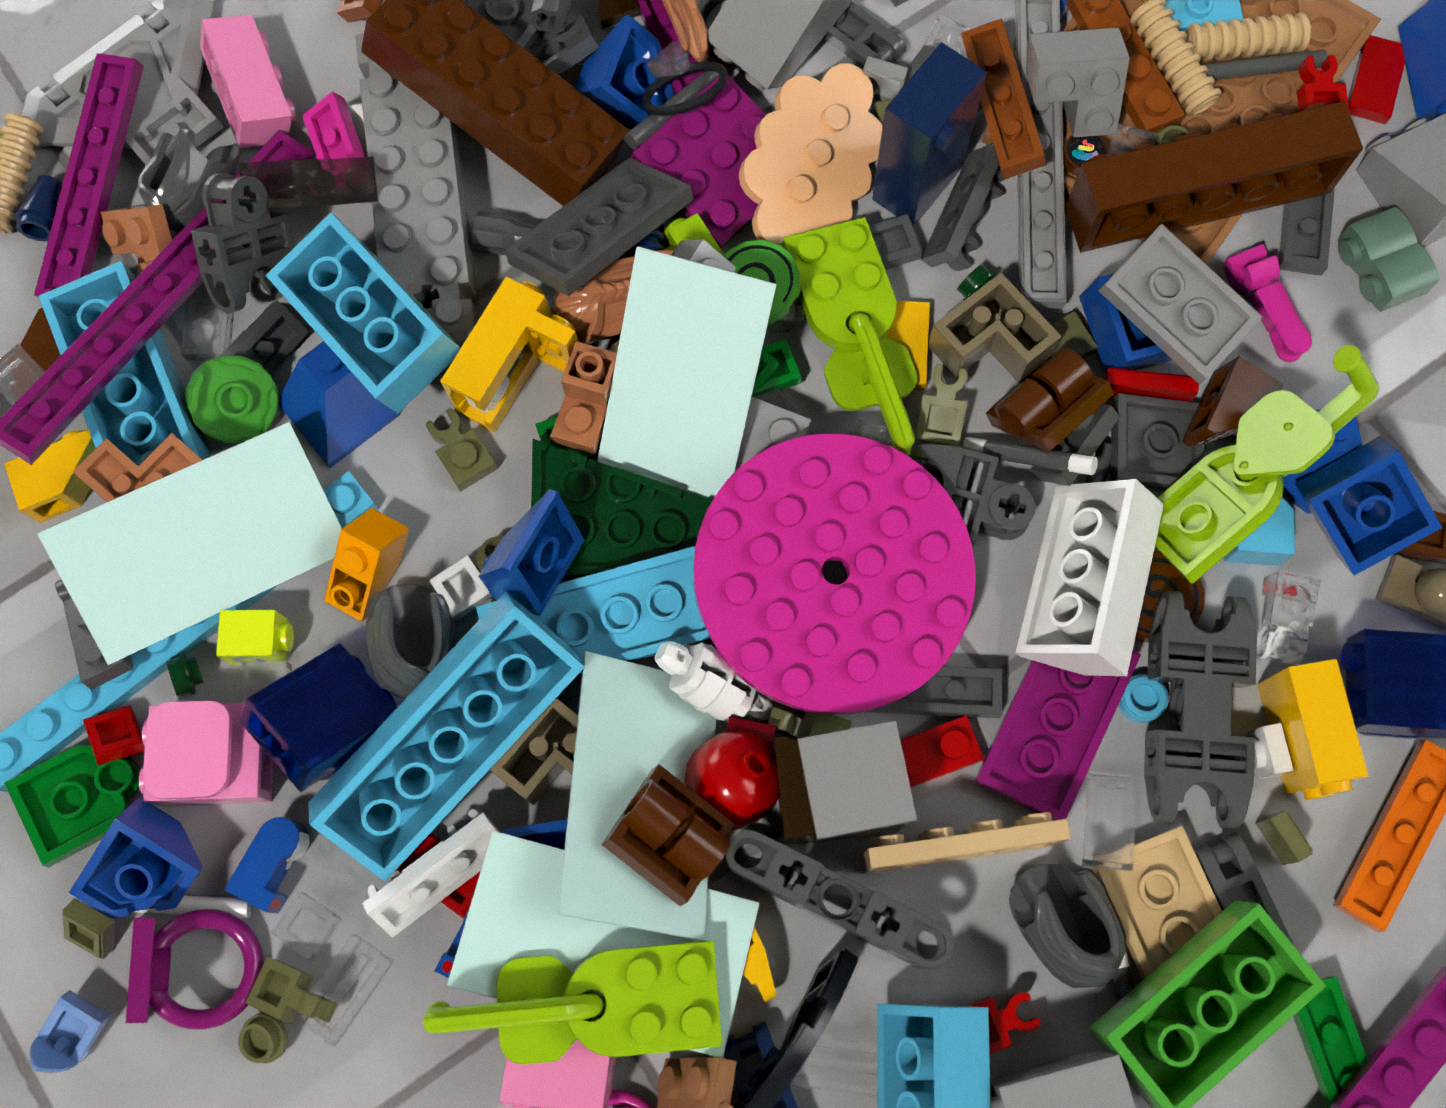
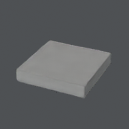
(856, 780)

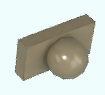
(1415, 590)

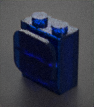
(1396, 683)
(317, 716)

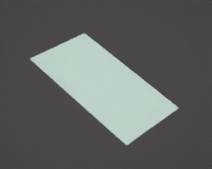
(684, 371)
(194, 542)
(624, 731)
(518, 917)

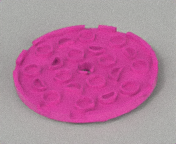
(818, 640)

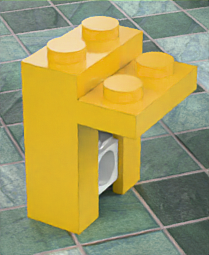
(504, 351)

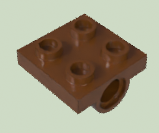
(1051, 401)
(670, 835)

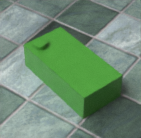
(1207, 1007)

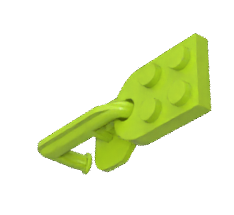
(845, 283)
(1243, 483)
(651, 994)

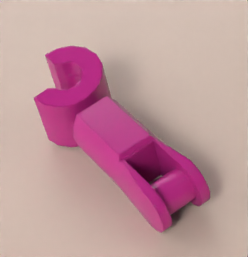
(1256, 272)

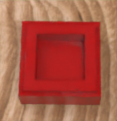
(114, 735)

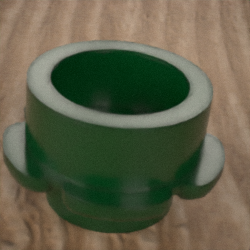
(975, 281)
(184, 674)

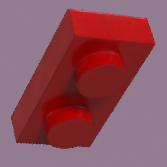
(940, 751)

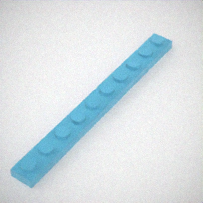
(61, 715)

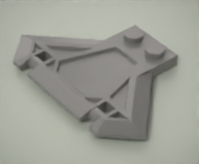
(167, 90)

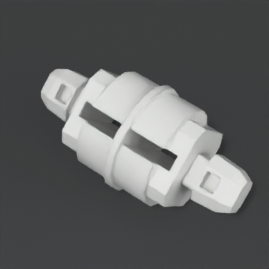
(710, 683)

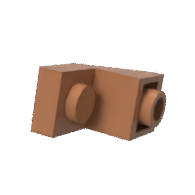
(587, 393)

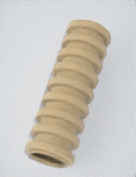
(1250, 36)
(1175, 56)
(15, 153)

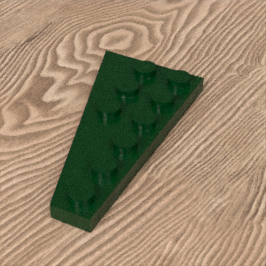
(616, 510)

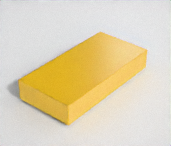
(912, 330)

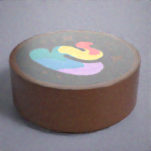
(1080, 149)

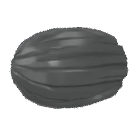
(181, 181)
(407, 636)
(1068, 924)

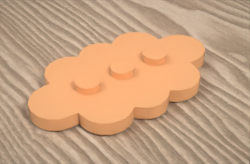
(812, 154)

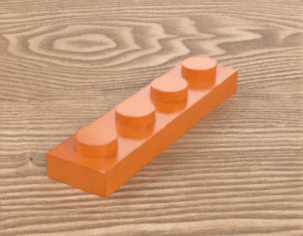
(1397, 840)

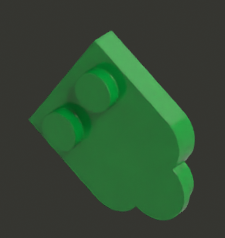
(72, 800)

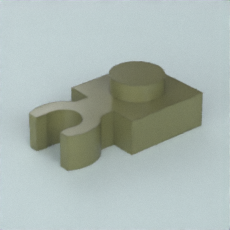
(942, 414)
(463, 454)

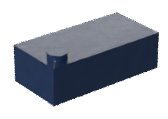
(927, 133)

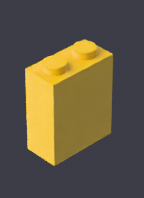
(1316, 727)

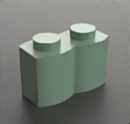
(1387, 259)

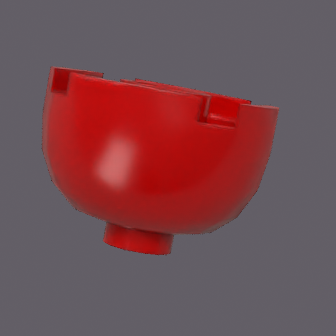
(735, 776)

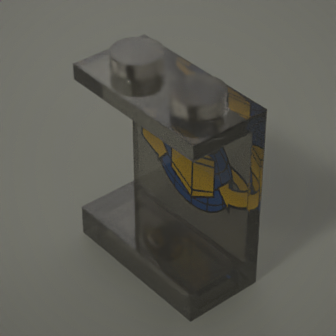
(315, 181)

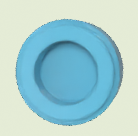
(1143, 699)

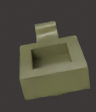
(810, 725)
(283, 992)

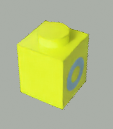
(253, 636)

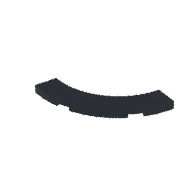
(803, 1033)

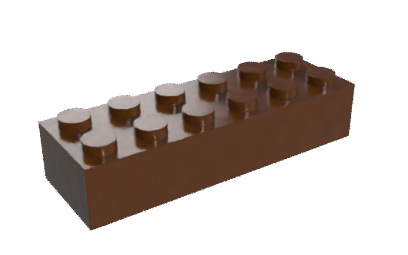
(495, 92)
(1212, 175)

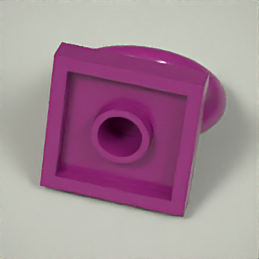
(151, 969)

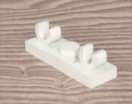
(431, 876)

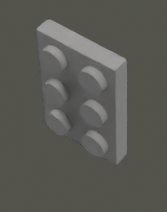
(1180, 304)

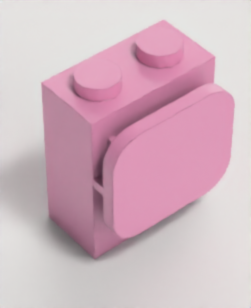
(202, 756)
(573, 1081)

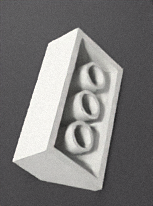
(1091, 577)

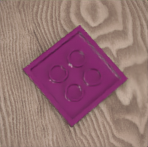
(707, 153)

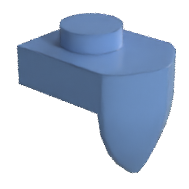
(67, 1034)

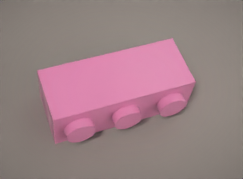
(246, 79)

